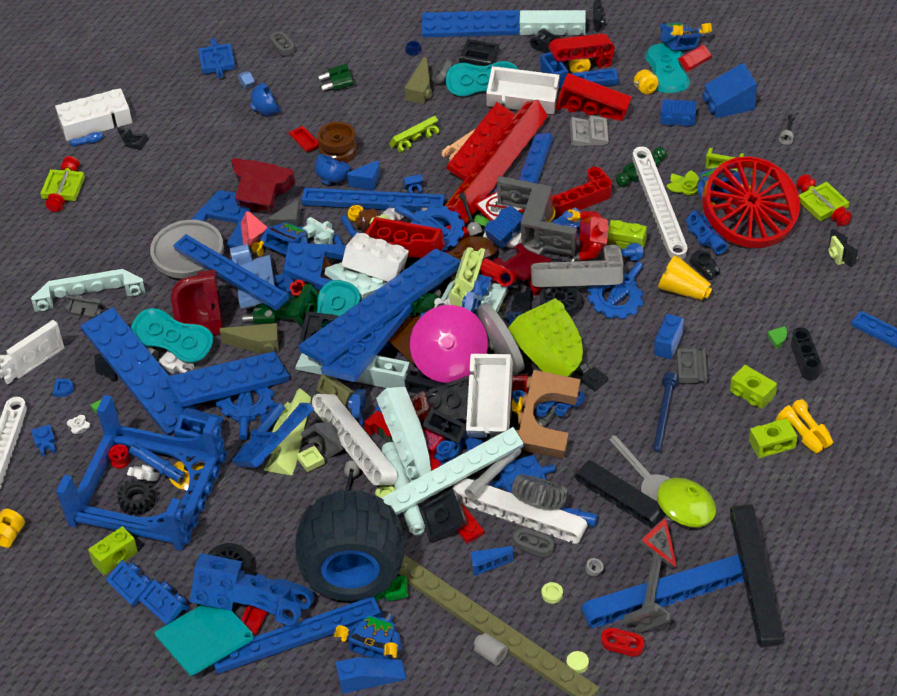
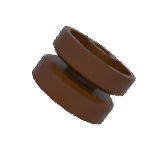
(338, 141)

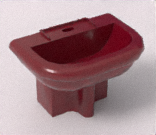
(260, 183)
(198, 301)

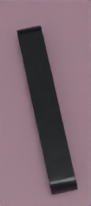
(756, 575)

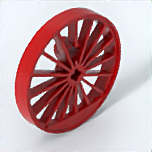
(751, 202)

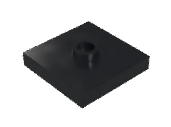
(442, 516)

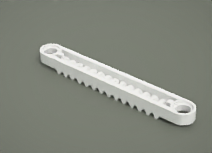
(659, 203)
(10, 427)

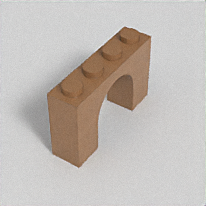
(545, 388)

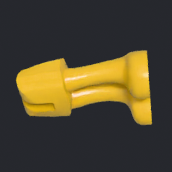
(813, 438)

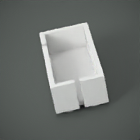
(516, 87)
(93, 114)
(489, 395)

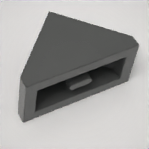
(288, 214)

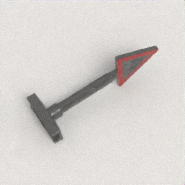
(651, 614)

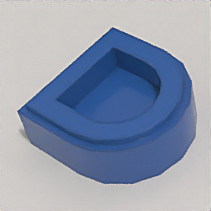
(63, 388)

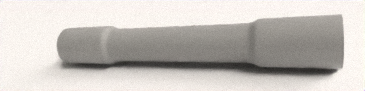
(480, 483)

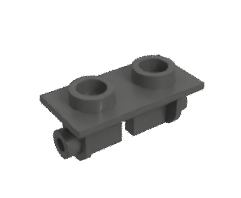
(78, 303)

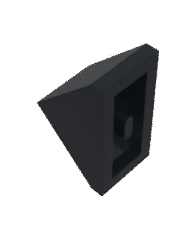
(445, 425)

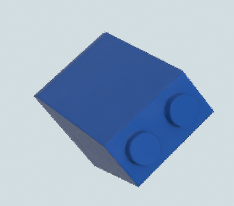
(731, 92)

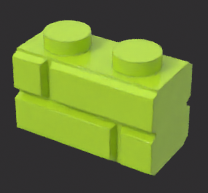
(625, 233)

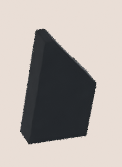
(104, 368)

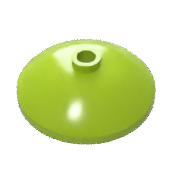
(686, 502)

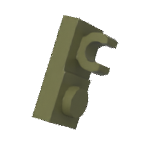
(331, 385)

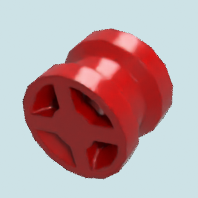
(119, 456)

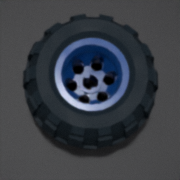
(349, 545)

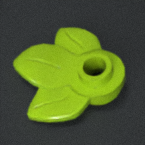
(685, 184)

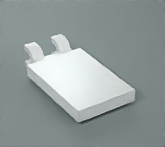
(31, 352)

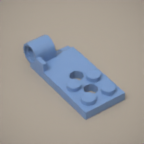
(261, 267)

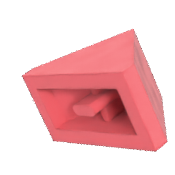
(251, 229)

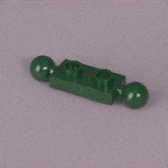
(629, 171)

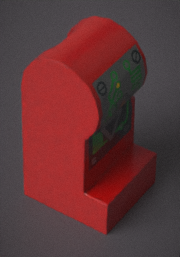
(377, 424)

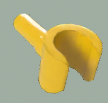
(517, 407)

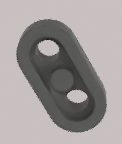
(282, 43)
(440, 72)
(534, 542)

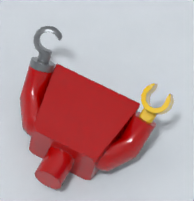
(592, 234)

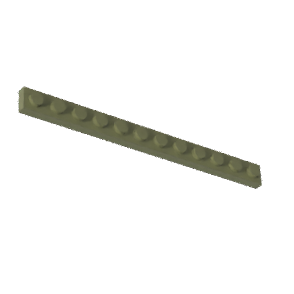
(485, 622)

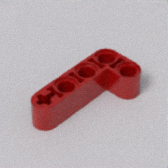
(589, 46)
(593, 192)

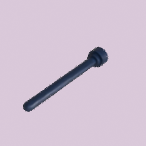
(669, 382)

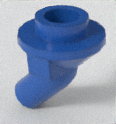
(633, 252)

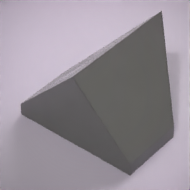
(323, 438)

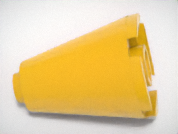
(684, 280)

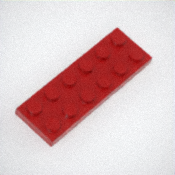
(480, 141)

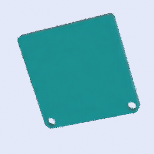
(203, 637)

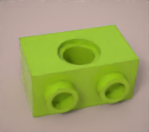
(753, 387)
(772, 438)
(112, 550)

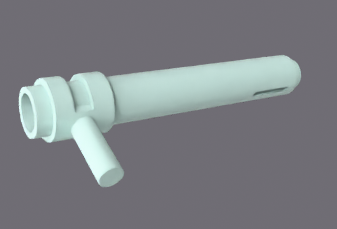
(412, 515)

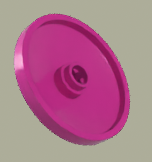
(445, 340)

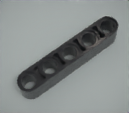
(620, 493)

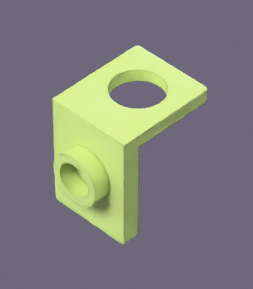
(836, 250)

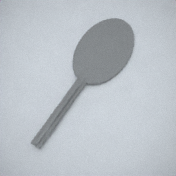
(651, 482)

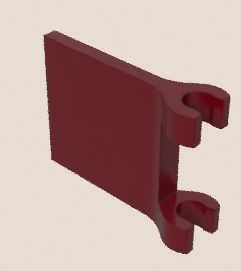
(522, 261)

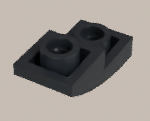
(598, 19)
(849, 252)

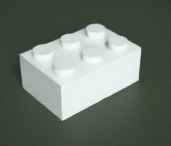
(374, 257)

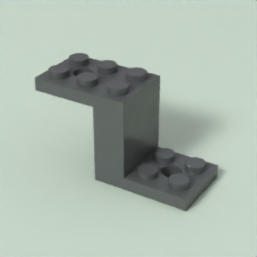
(535, 228)

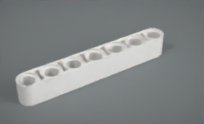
(355, 440)
(508, 507)

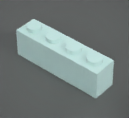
(554, 21)

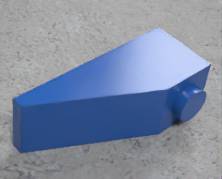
(368, 672)

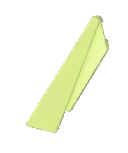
(466, 275)
(284, 456)

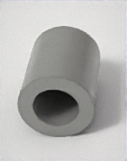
(490, 648)

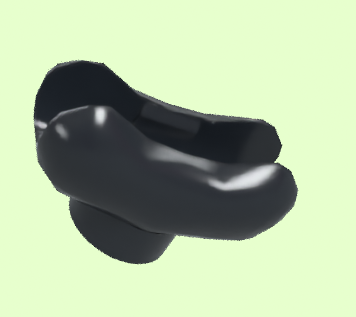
(704, 263)

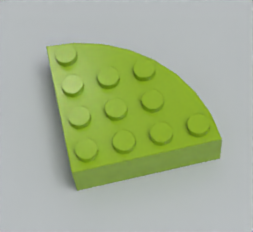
(549, 338)

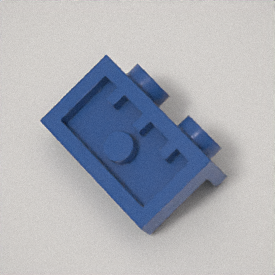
(129, 582)
(163, 601)

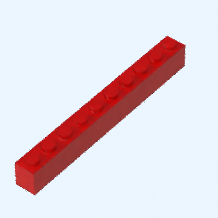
(498, 158)

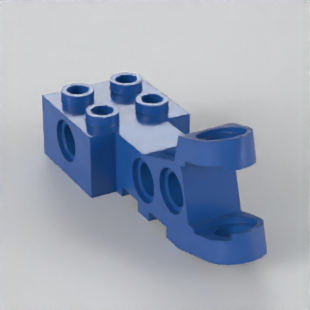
(221, 582)

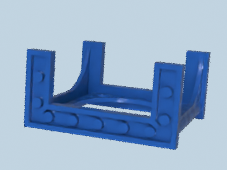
(177, 521)

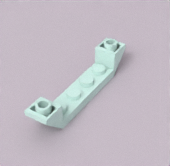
(43, 299)

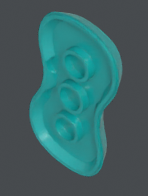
(667, 68)
(467, 79)
(337, 298)
(183, 340)

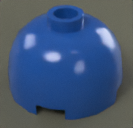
(264, 100)
(330, 169)

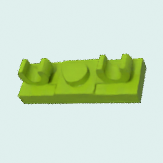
(414, 133)

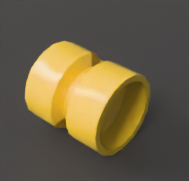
(10, 525)

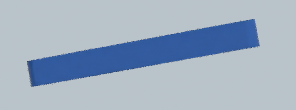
(669, 590)

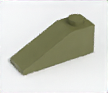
(418, 86)
(254, 338)

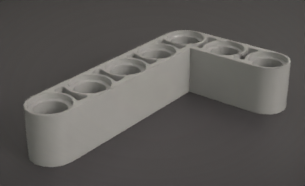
(582, 272)

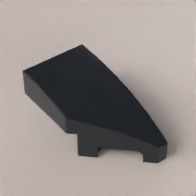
(131, 139)
(522, 301)

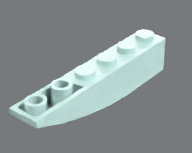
(380, 372)
(405, 431)

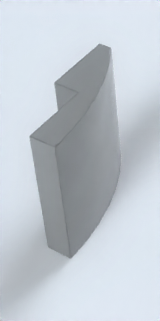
(589, 131)

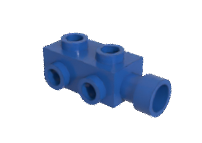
(705, 232)

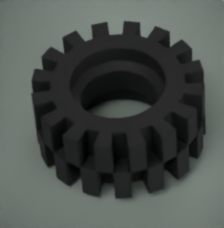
(140, 505)

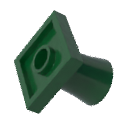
(296, 308)

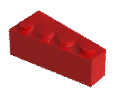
(592, 98)
(413, 237)

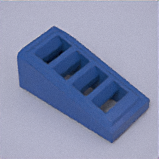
(489, 559)

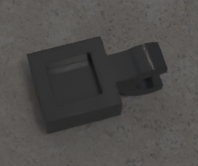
(591, 377)

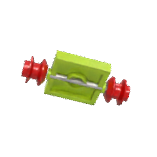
(62, 184)
(823, 201)

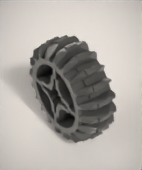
(539, 491)

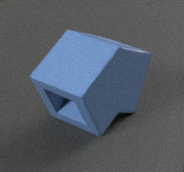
(246, 79)

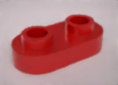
(623, 641)

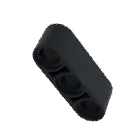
(805, 353)

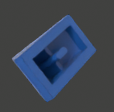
(365, 176)

